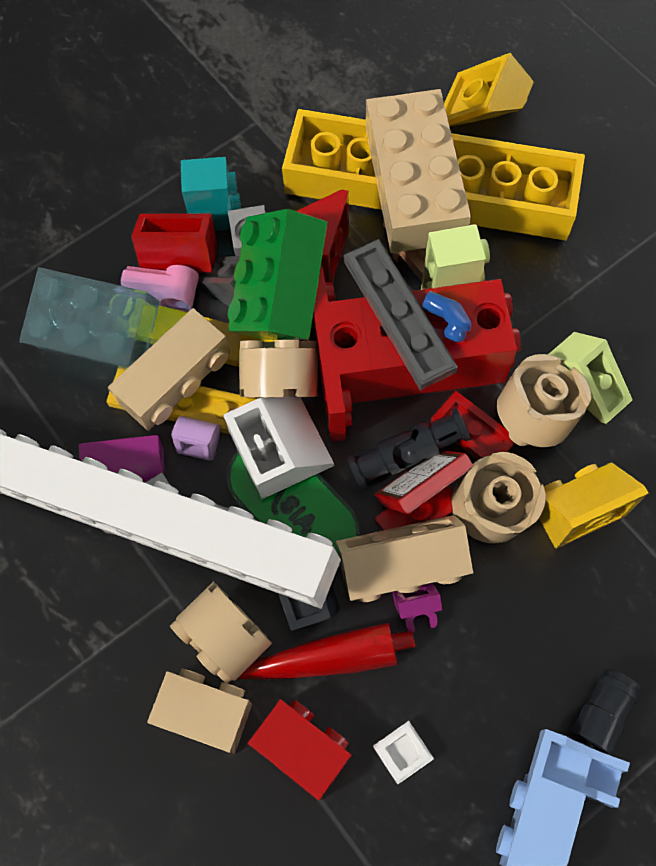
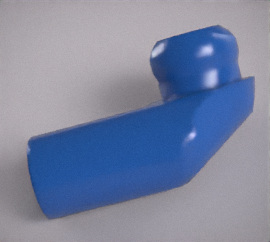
(452, 312)

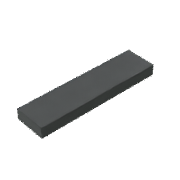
(400, 314)

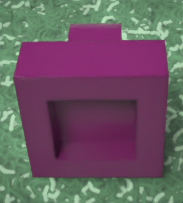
(416, 603)

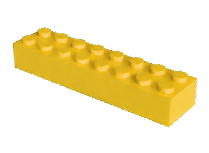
(503, 182)

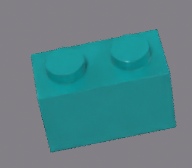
(210, 189)

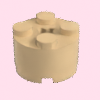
(278, 368)
(543, 401)
(517, 491)
(220, 633)

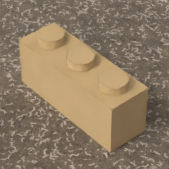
(170, 369)
(404, 558)

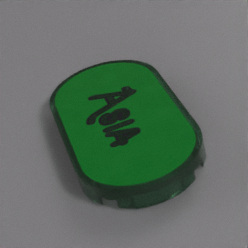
(304, 507)

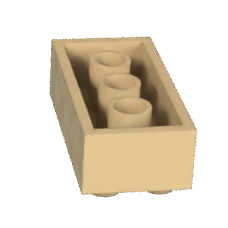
(415, 168)

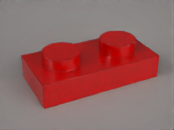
(485, 432)

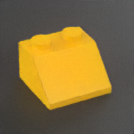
(589, 502)

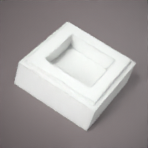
(403, 752)

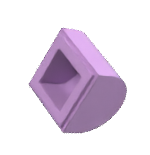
(196, 438)

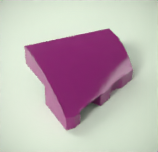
(138, 455)

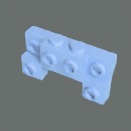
(552, 800)

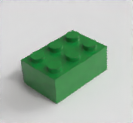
(277, 275)

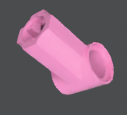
(172, 287)

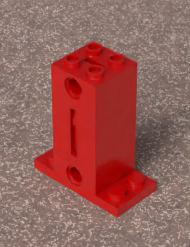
(364, 366)

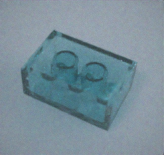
(89, 319)

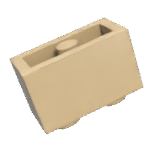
(200, 710)

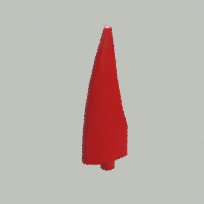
(334, 655)

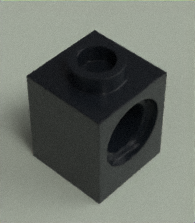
(303, 614)

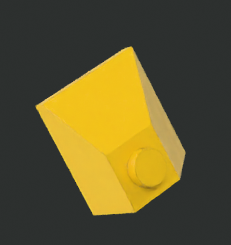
(488, 91)

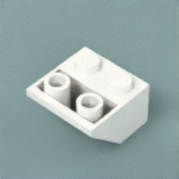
(277, 442)

